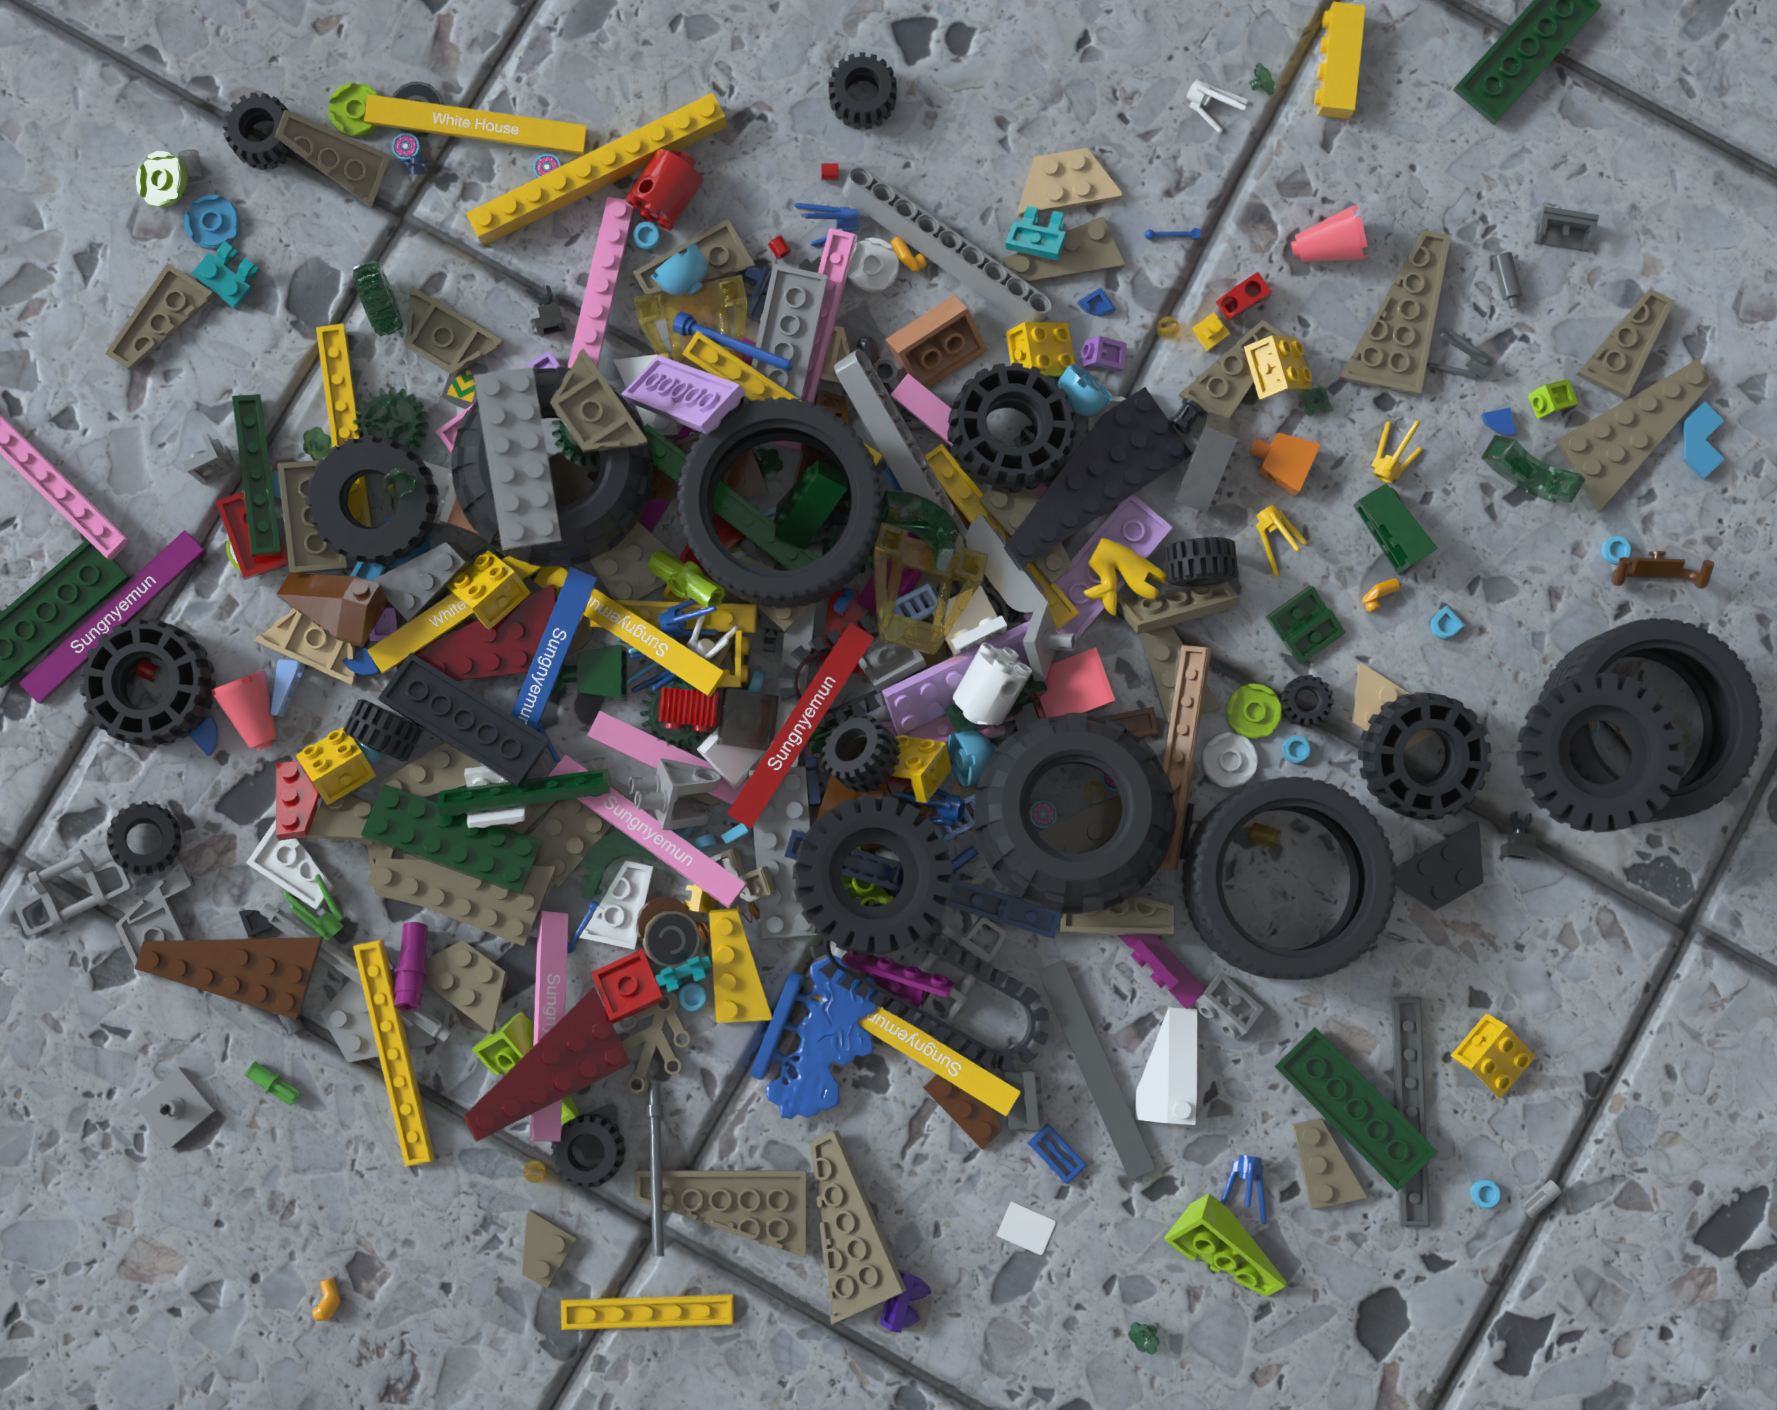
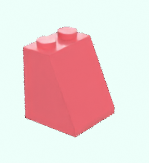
(1075, 686)

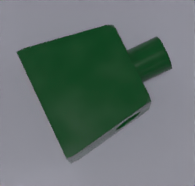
(600, 672)

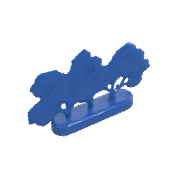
(827, 1036)

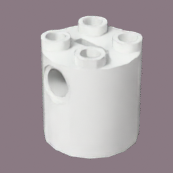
(991, 685)

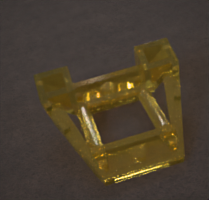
(712, 296)
(914, 554)

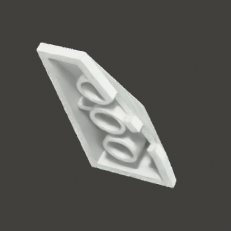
(1170, 1076)

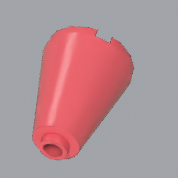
(1333, 239)
(249, 708)

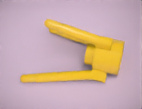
(1388, 468)
(1272, 520)

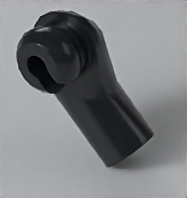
(869, 347)

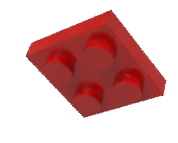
(627, 986)

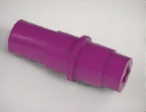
(411, 967)

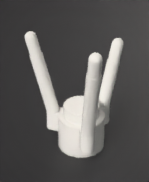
(1202, 93)
(706, 648)

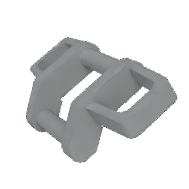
(46, 894)
(988, 957)

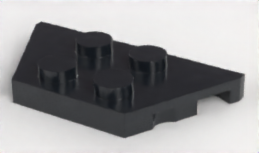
(1444, 869)

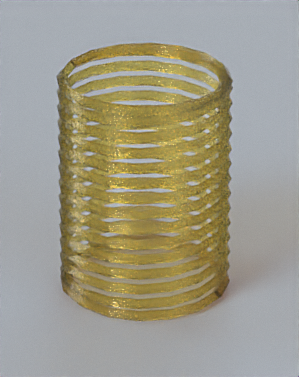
(1258, 829)

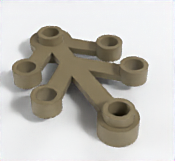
(654, 1037)

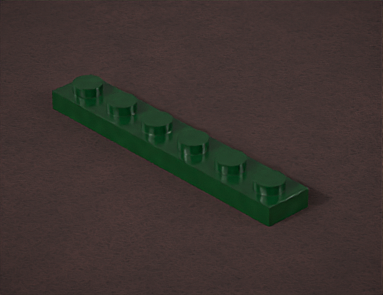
(256, 475)
(532, 791)

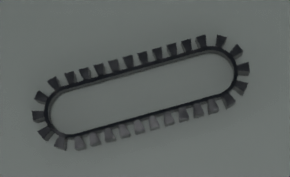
(866, 625)
(924, 1021)

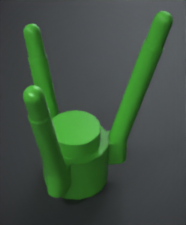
(326, 924)

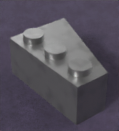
(1209, 463)
(424, 579)

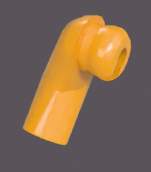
(902, 251)
(1379, 590)
(329, 1302)

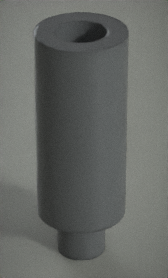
(1507, 278)

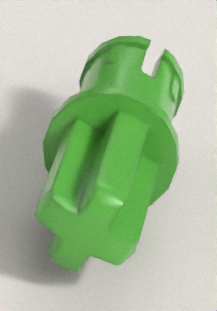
(272, 1083)

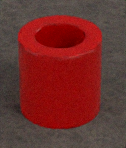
(829, 171)
(779, 247)
(147, 670)

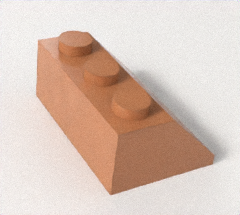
(937, 343)

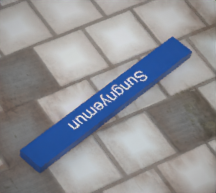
(554, 646)

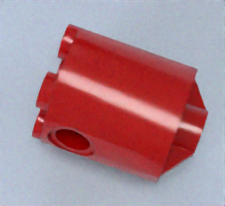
(665, 187)

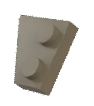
(544, 1248)

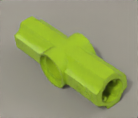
(685, 579)

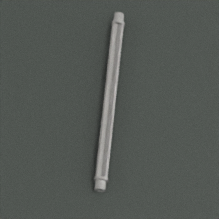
(349, 968)

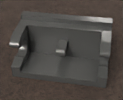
(1565, 228)

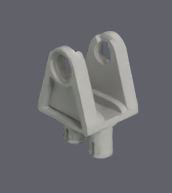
(664, 789)

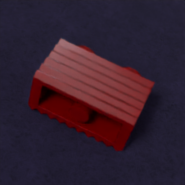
(688, 708)

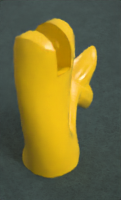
(1132, 567)

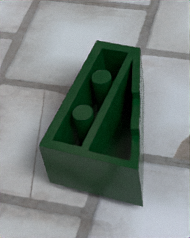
(809, 503)
(1394, 528)

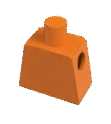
(1285, 460)

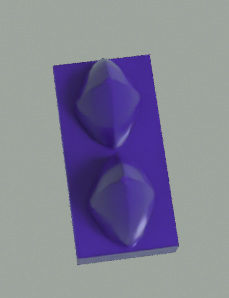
(897, 1312)

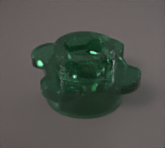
(1318, 393)

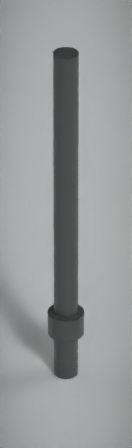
(654, 1112)

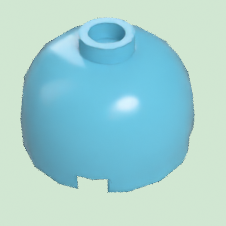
(682, 272)
(1084, 392)
(971, 754)

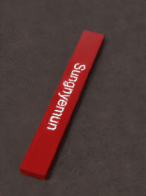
(800, 725)

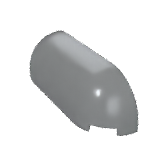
(1015, 586)

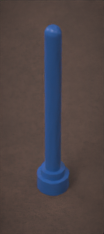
(686, 325)

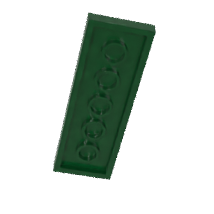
(1522, 54)
(55, 606)
(417, 829)
(1356, 1109)

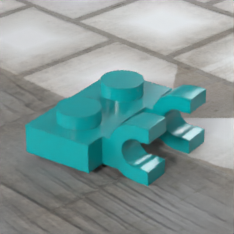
(1037, 240)
(221, 280)
(673, 977)

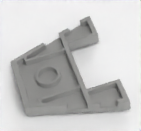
(153, 916)
(352, 1027)

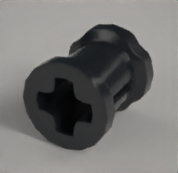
(1186, 415)

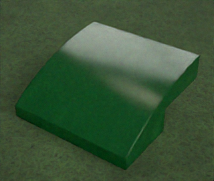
(1305, 624)

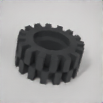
(1322, 694)

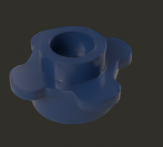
(418, 165)

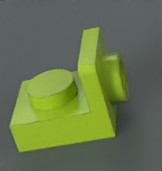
(1552, 398)

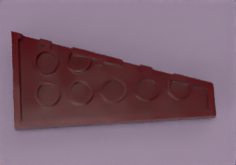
(502, 650)
(563, 1061)

